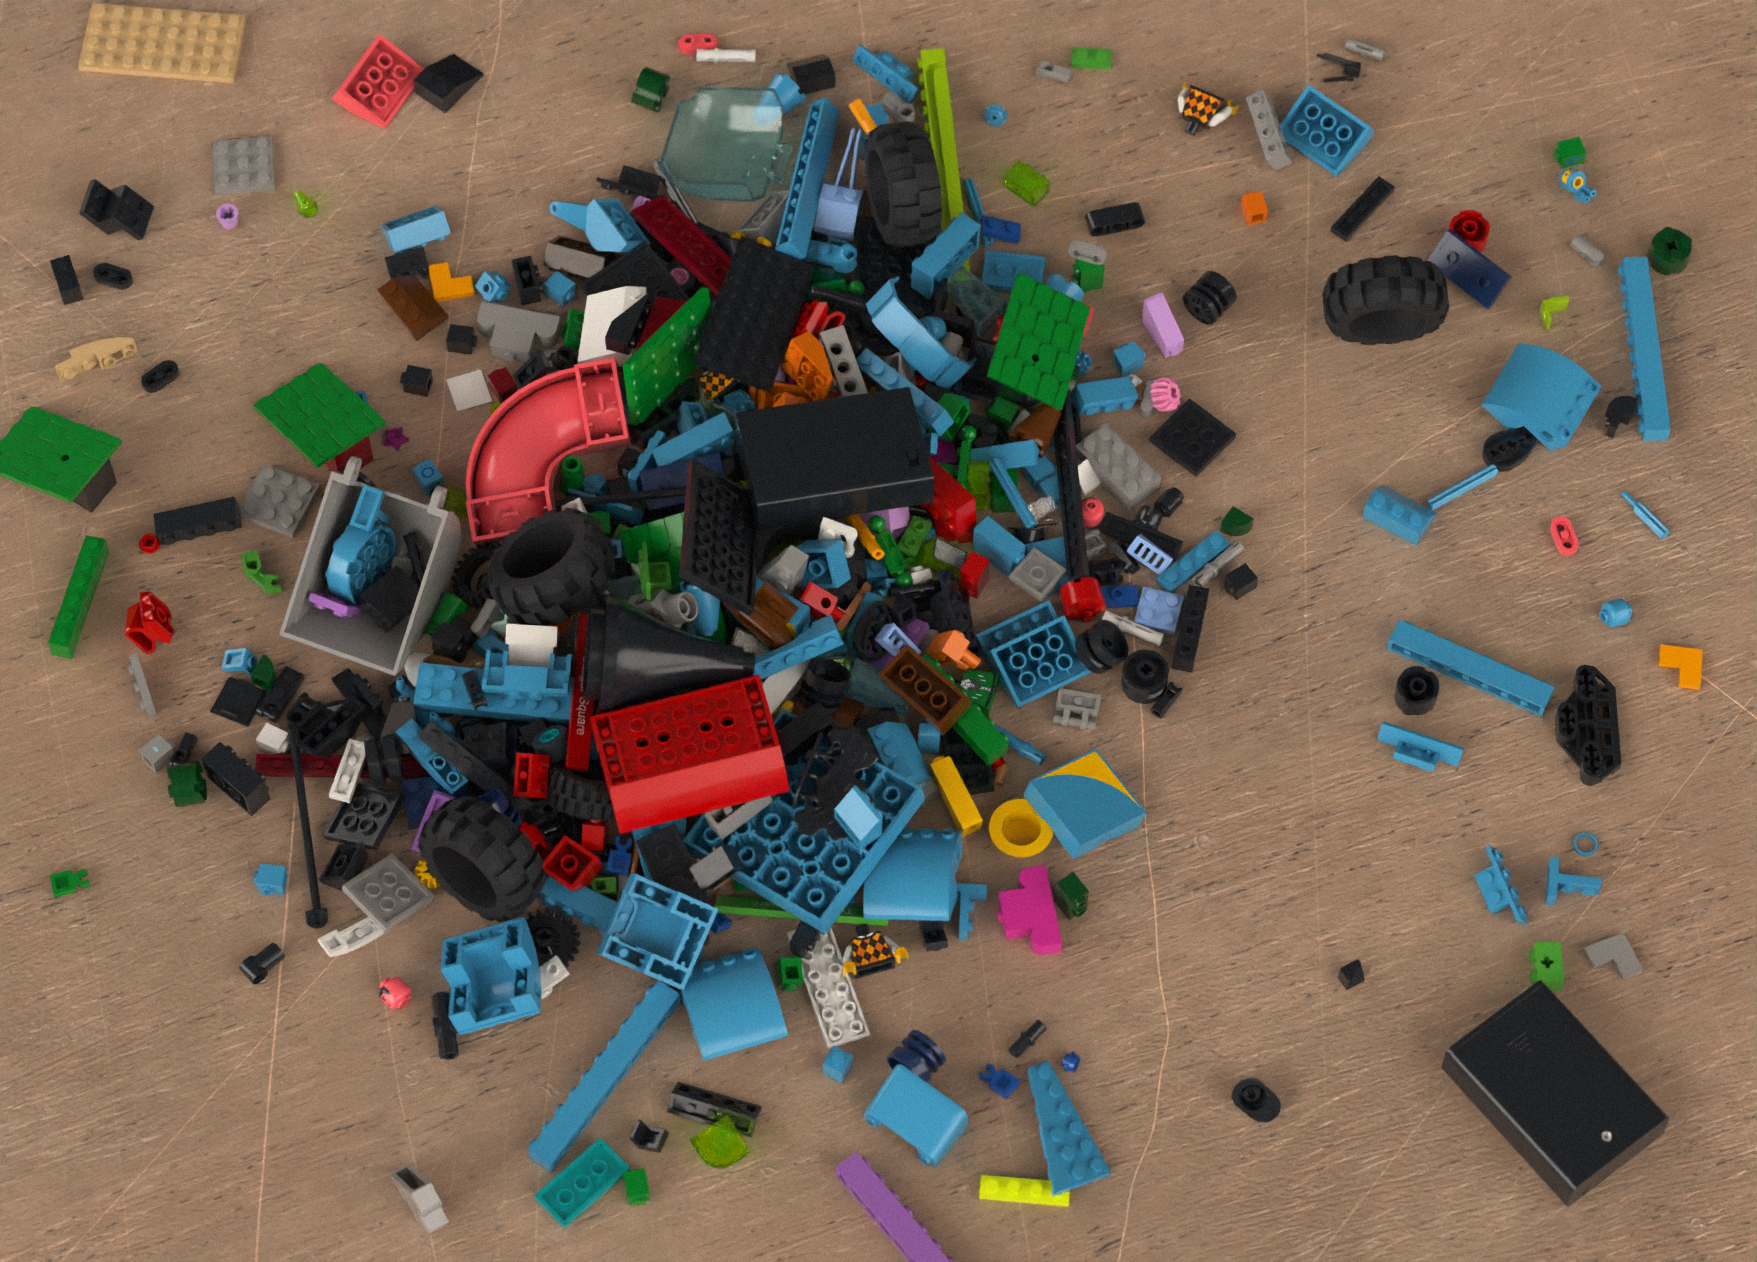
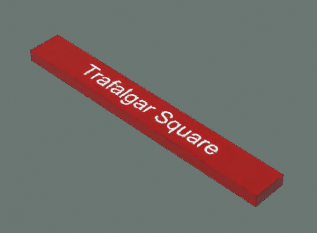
(579, 723)

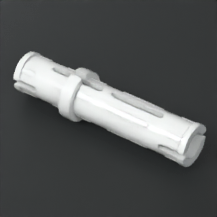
(720, 55)
(1134, 628)

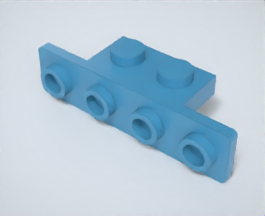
(887, 71)
(1419, 748)
(1497, 888)

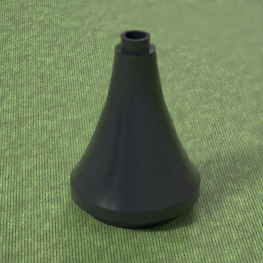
(641, 657)

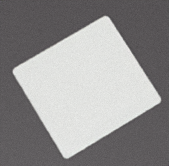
(469, 390)

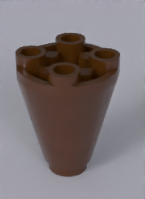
(1038, 427)

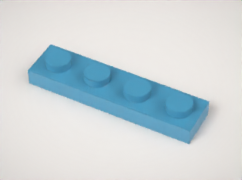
(1192, 562)

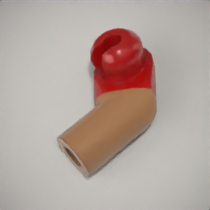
(1001, 770)

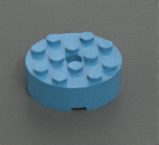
(360, 560)

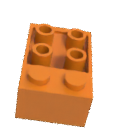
(808, 366)

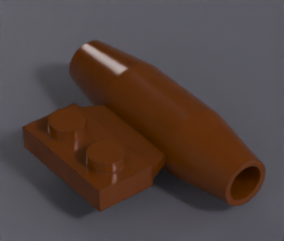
(769, 615)

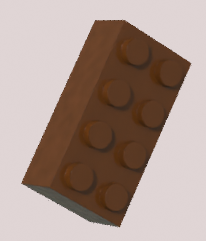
(925, 689)

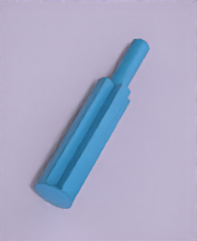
(1647, 516)

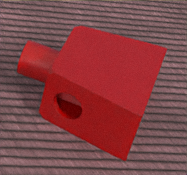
(815, 596)

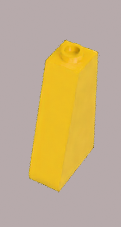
(955, 796)

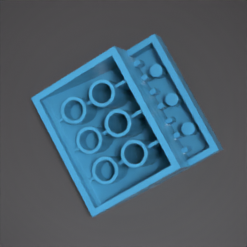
(1032, 653)

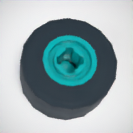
(552, 742)

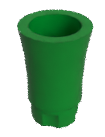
(571, 474)
(446, 611)

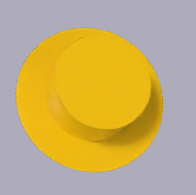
(1019, 829)

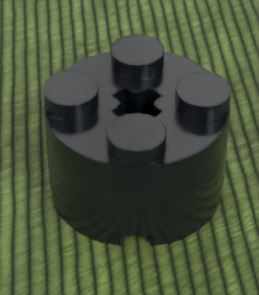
(985, 429)
(1416, 691)

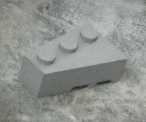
(785, 570)
(728, 819)

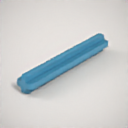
(976, 207)
(1462, 487)
(1012, 493)

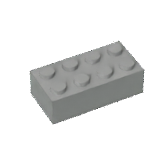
(1118, 467)

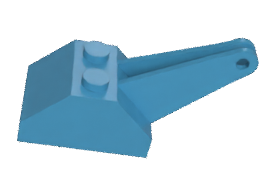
(604, 221)

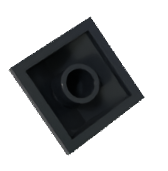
(344, 864)

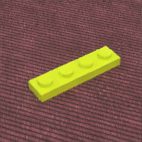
(1020, 1191)

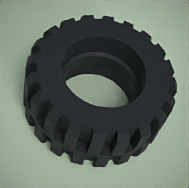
(580, 792)

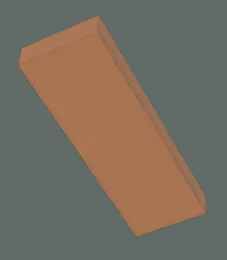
(854, 605)

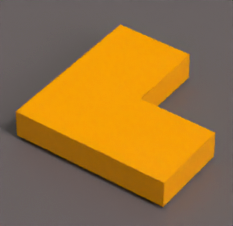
(446, 288)
(1686, 660)

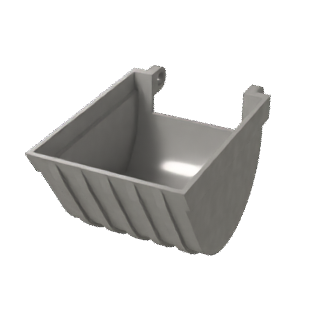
(358, 636)

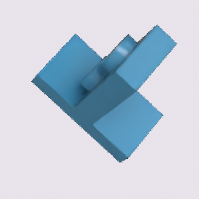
(368, 510)
(1568, 883)
(967, 894)

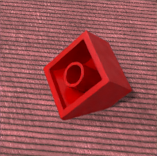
(572, 865)

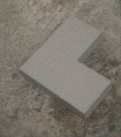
(1615, 950)

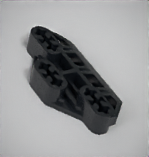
(1584, 725)

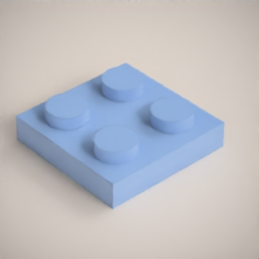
(1159, 610)

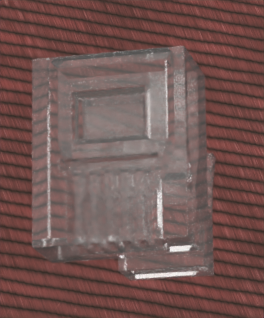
(1042, 506)

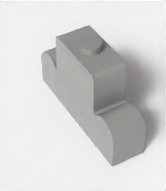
(517, 330)
(421, 1198)

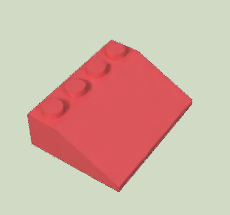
(378, 83)

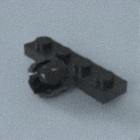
(1128, 530)

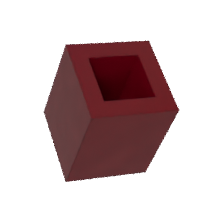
(502, 384)

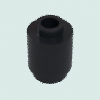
(1169, 501)

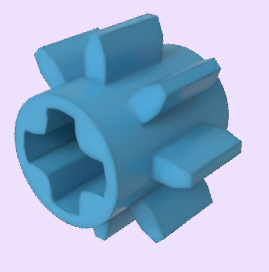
(1084, 362)
(595, 485)

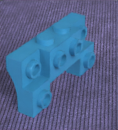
(527, 680)

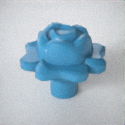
(995, 115)

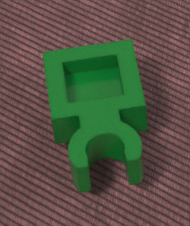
(65, 882)

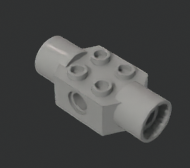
(668, 608)

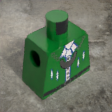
(980, 688)

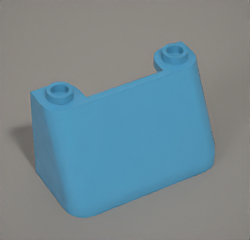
(917, 1114)

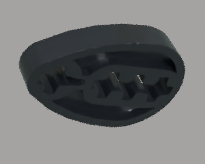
(1512, 458)
(863, 633)

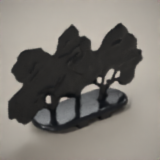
(835, 783)

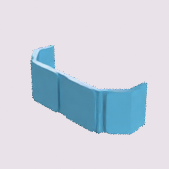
(914, 339)

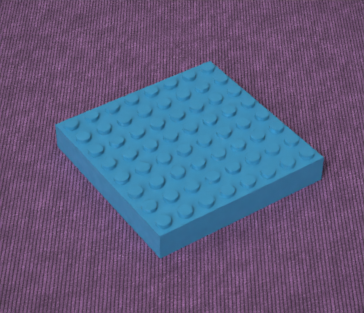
(803, 872)

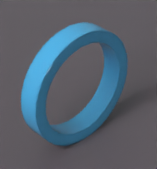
(1585, 835)

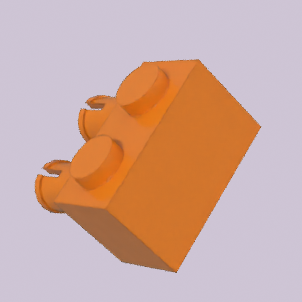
(950, 649)

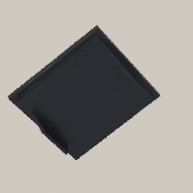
(238, 701)

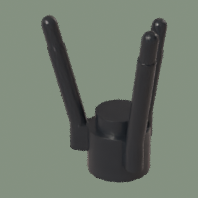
(1351, 68)

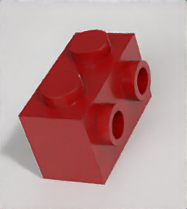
(531, 775)

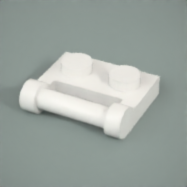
(833, 530)

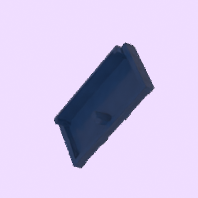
(1469, 269)
(674, 476)

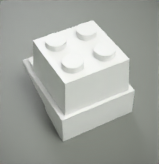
(532, 644)

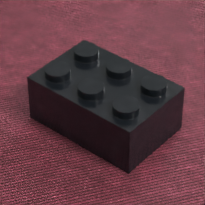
(236, 778)

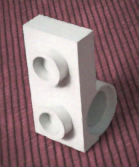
(551, 974)

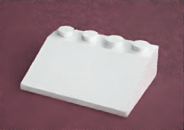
(599, 313)

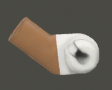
(1139, 386)

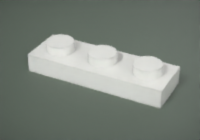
(348, 771)

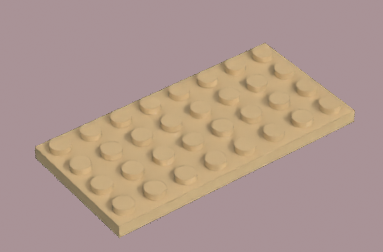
(162, 43)

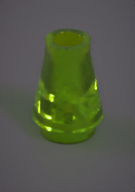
(306, 206)

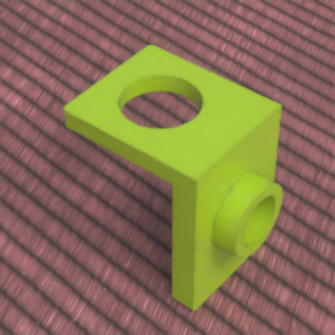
(1551, 305)

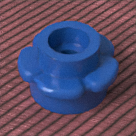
(1071, 1062)

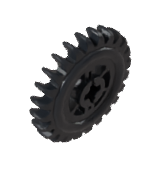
(544, 927)

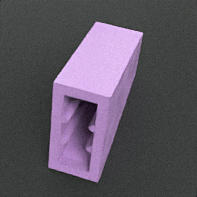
(1162, 325)

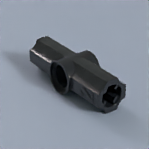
(443, 1026)

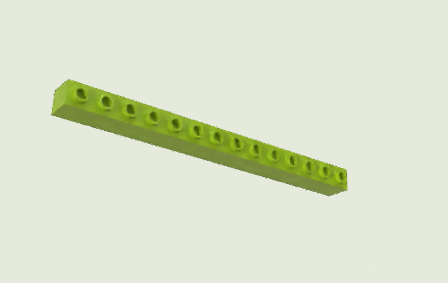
(941, 131)

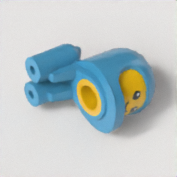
(1575, 181)

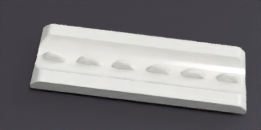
(832, 993)

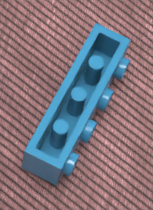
(699, 441)

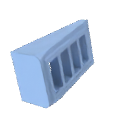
(1154, 549)
(894, 633)

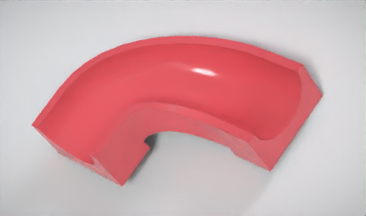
(530, 436)

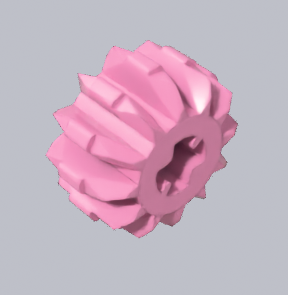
(1165, 394)

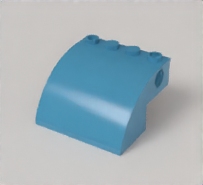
(1542, 394)
(915, 877)
(657, 931)
(492, 976)
(732, 1004)

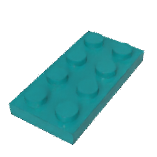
(582, 1183)

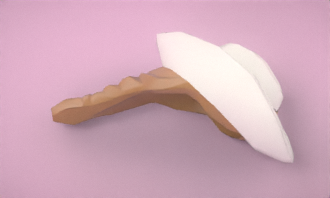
(414, 659)

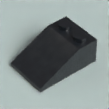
(446, 81)

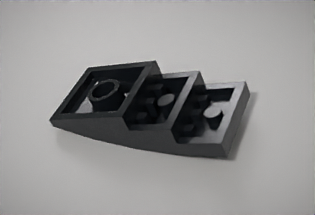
(971, 768)

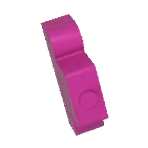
(1031, 911)

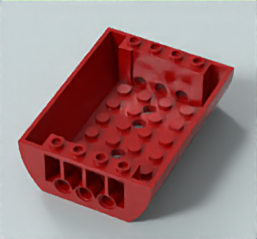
(695, 767)

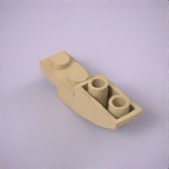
(100, 352)

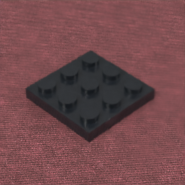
(1192, 437)
(365, 817)

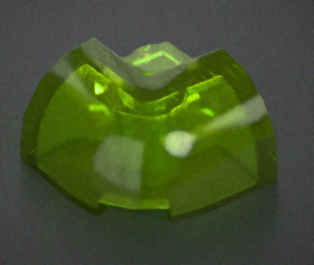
(721, 1144)

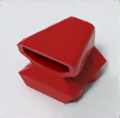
(815, 319)
(148, 622)

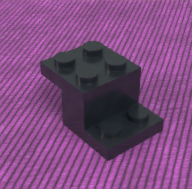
(116, 209)

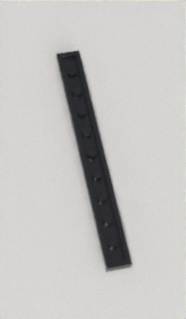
(1070, 496)

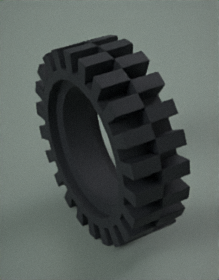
(466, 571)

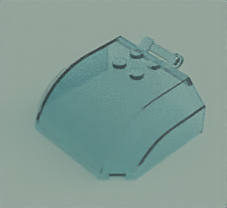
(726, 144)

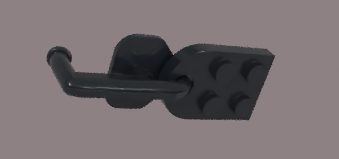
(854, 307)
(668, 860)

